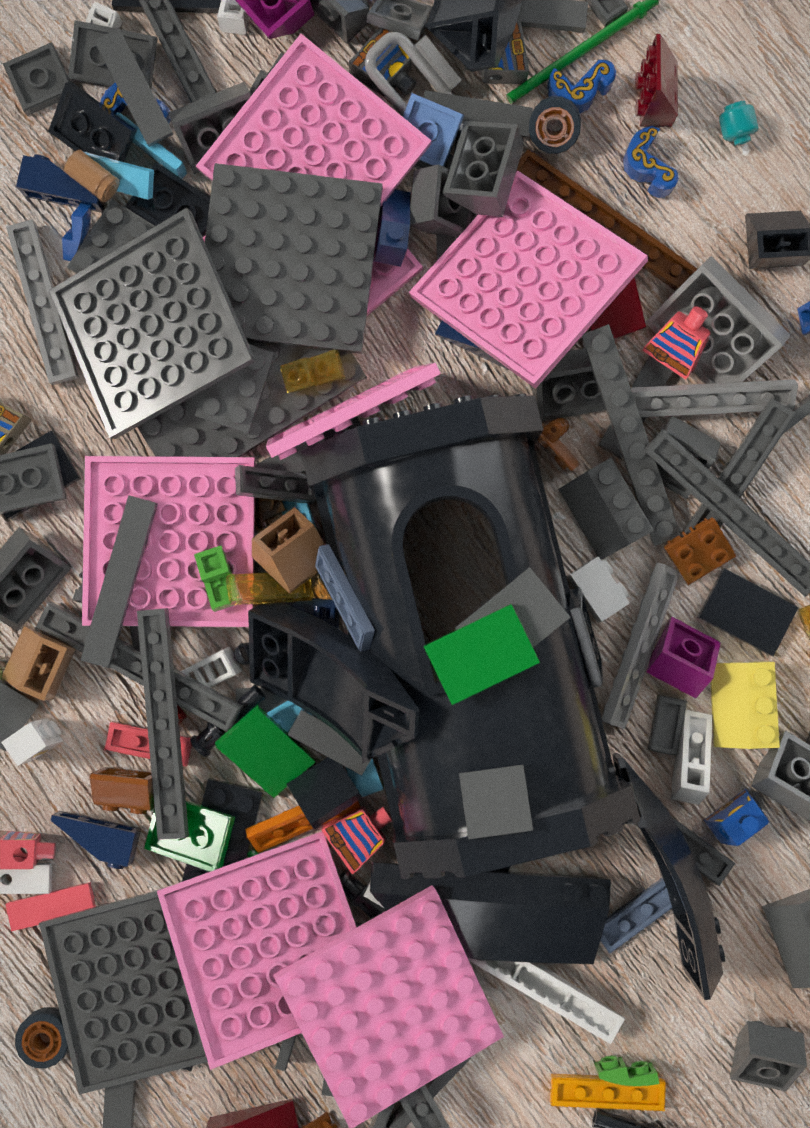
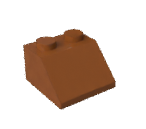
(123, 789)

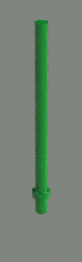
(638, 11)

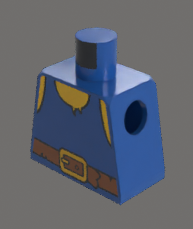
(738, 819)

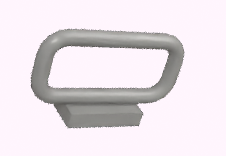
(423, 55)

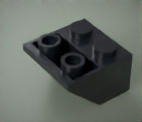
(777, 239)

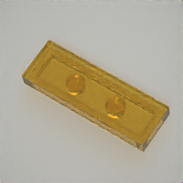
(263, 588)

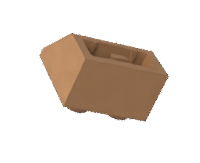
(288, 549)
(38, 664)

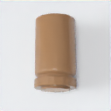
(91, 175)

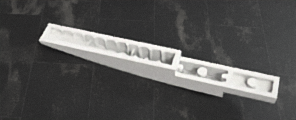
(552, 992)

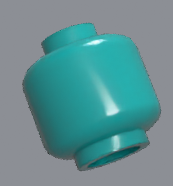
(738, 122)

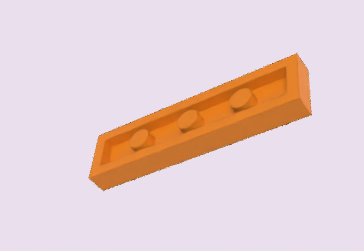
(284, 827)

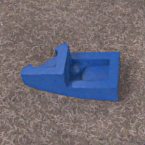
(80, 226)

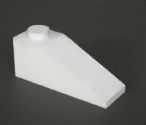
(693, 759)

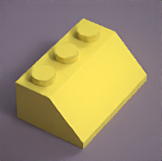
(745, 705)

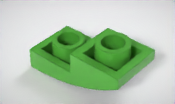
(615, 1071)

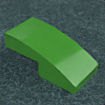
(213, 570)

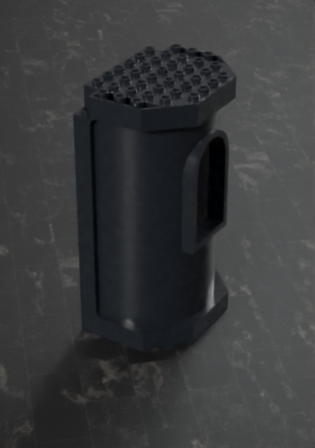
(541, 718)

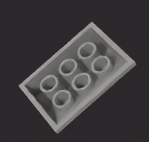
(739, 326)

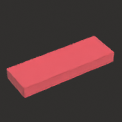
(135, 741)
(41, 907)

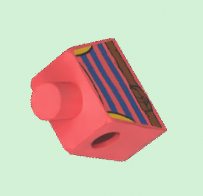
(680, 342)
(357, 835)
(14, 858)

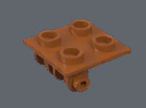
(551, 438)
(700, 550)

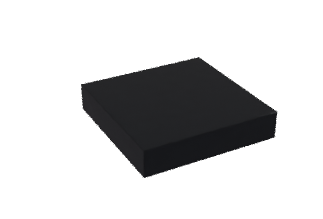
(324, 791)

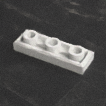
(27, 880)

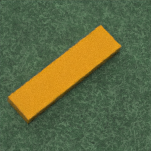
(593, 1092)

